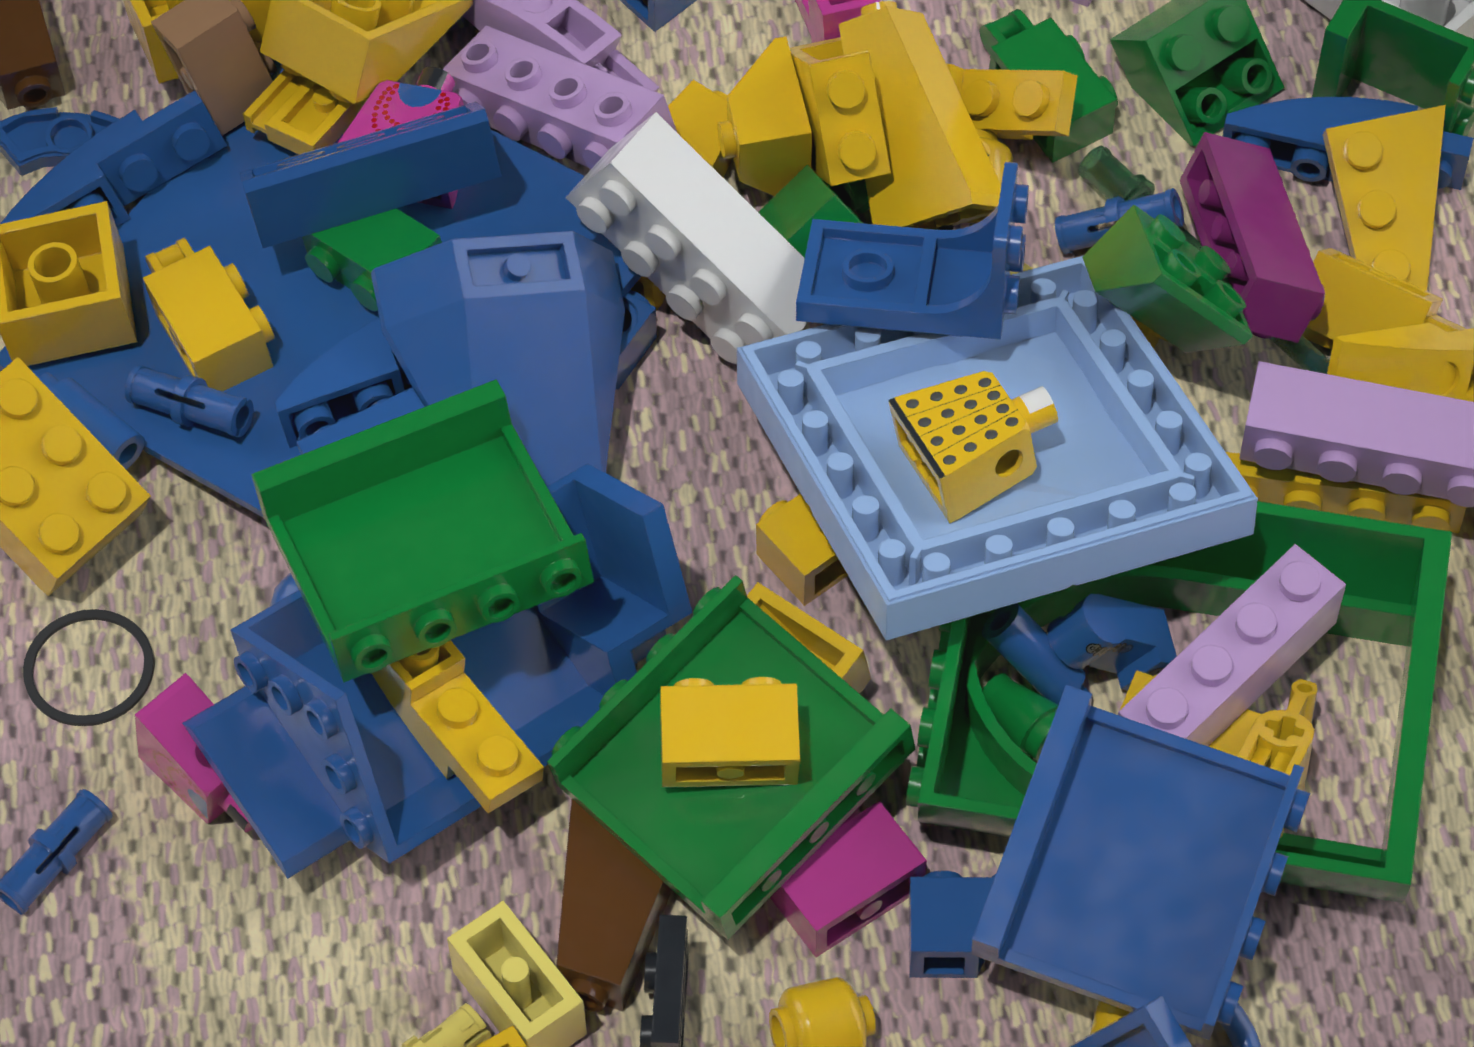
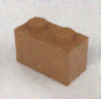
(216, 56)

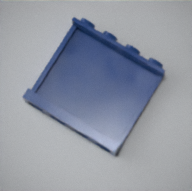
(1138, 866)

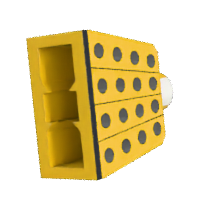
(970, 438)

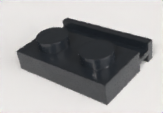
(667, 978)

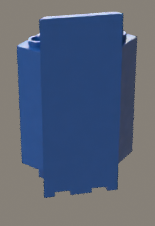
(337, 763)

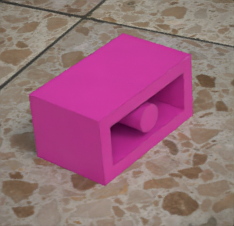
(850, 879)

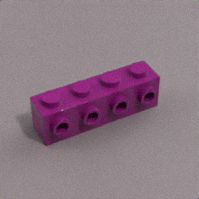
(1251, 224)

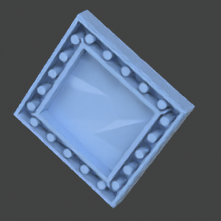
(1115, 480)

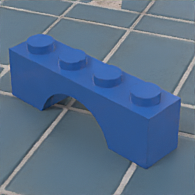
(943, 922)

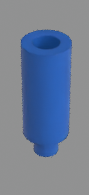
(108, 428)
(1030, 652)

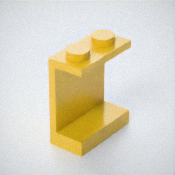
(841, 112)

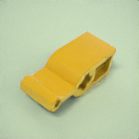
(1284, 736)

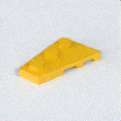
(1388, 189)

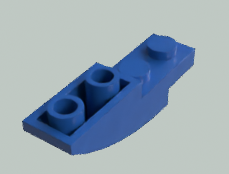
(1296, 130)
(126, 161)
(341, 383)

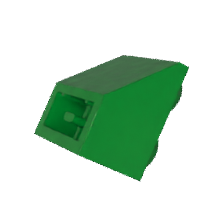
(1198, 63)
(1168, 283)

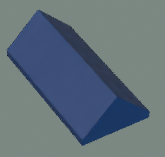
(371, 174)

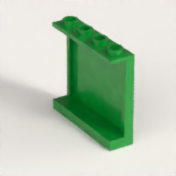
(420, 531)
(728, 843)

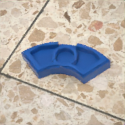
(47, 136)

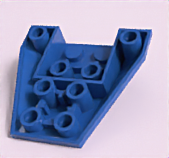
(521, 311)

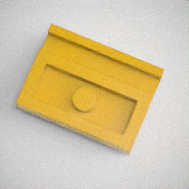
(299, 114)

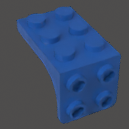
(918, 276)

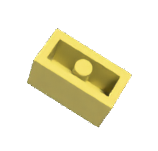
(516, 980)

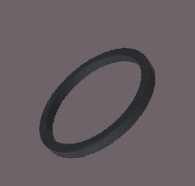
(96, 719)

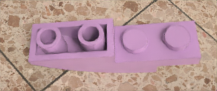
(562, 28)

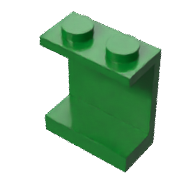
(1400, 57)

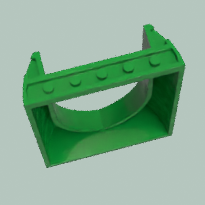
(1394, 594)

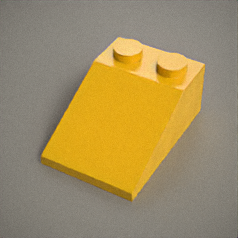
(355, 42)

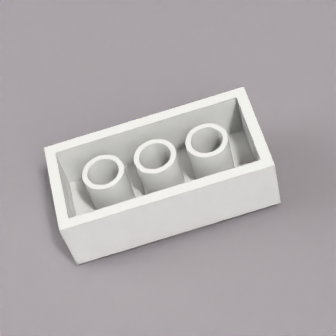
(692, 238)

